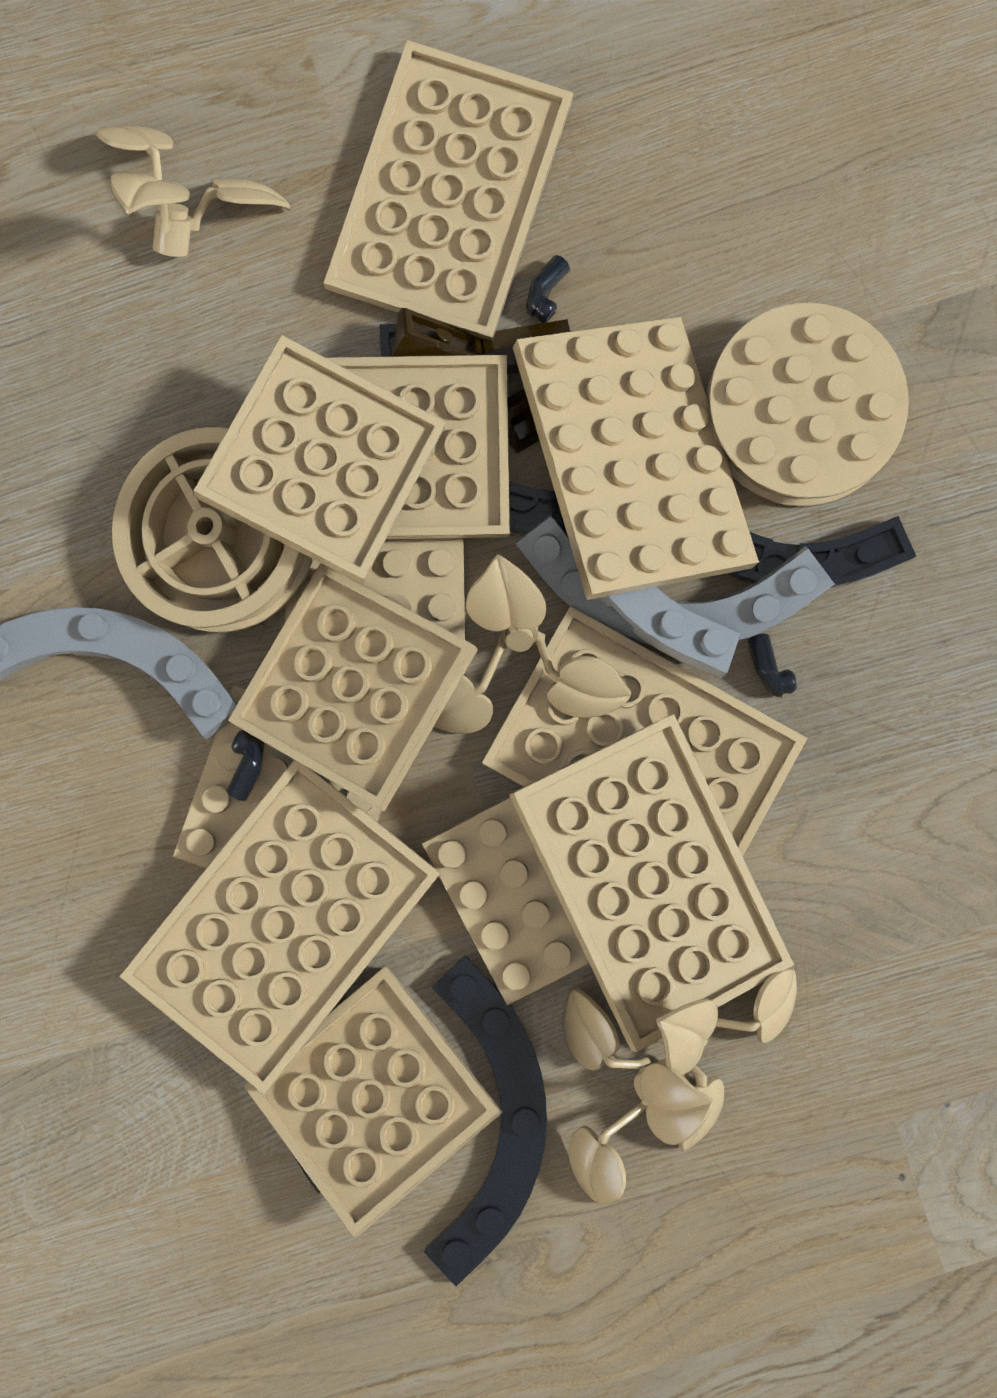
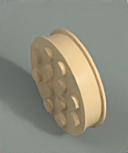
(807, 403)
(188, 555)

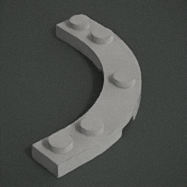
(744, 611)
(677, 630)
(120, 638)

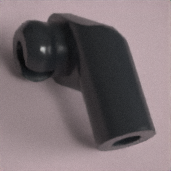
(541, 285)
(765, 665)
(249, 766)

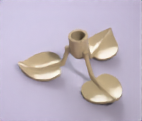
(172, 219)
(513, 604)
(689, 1027)
(671, 1101)

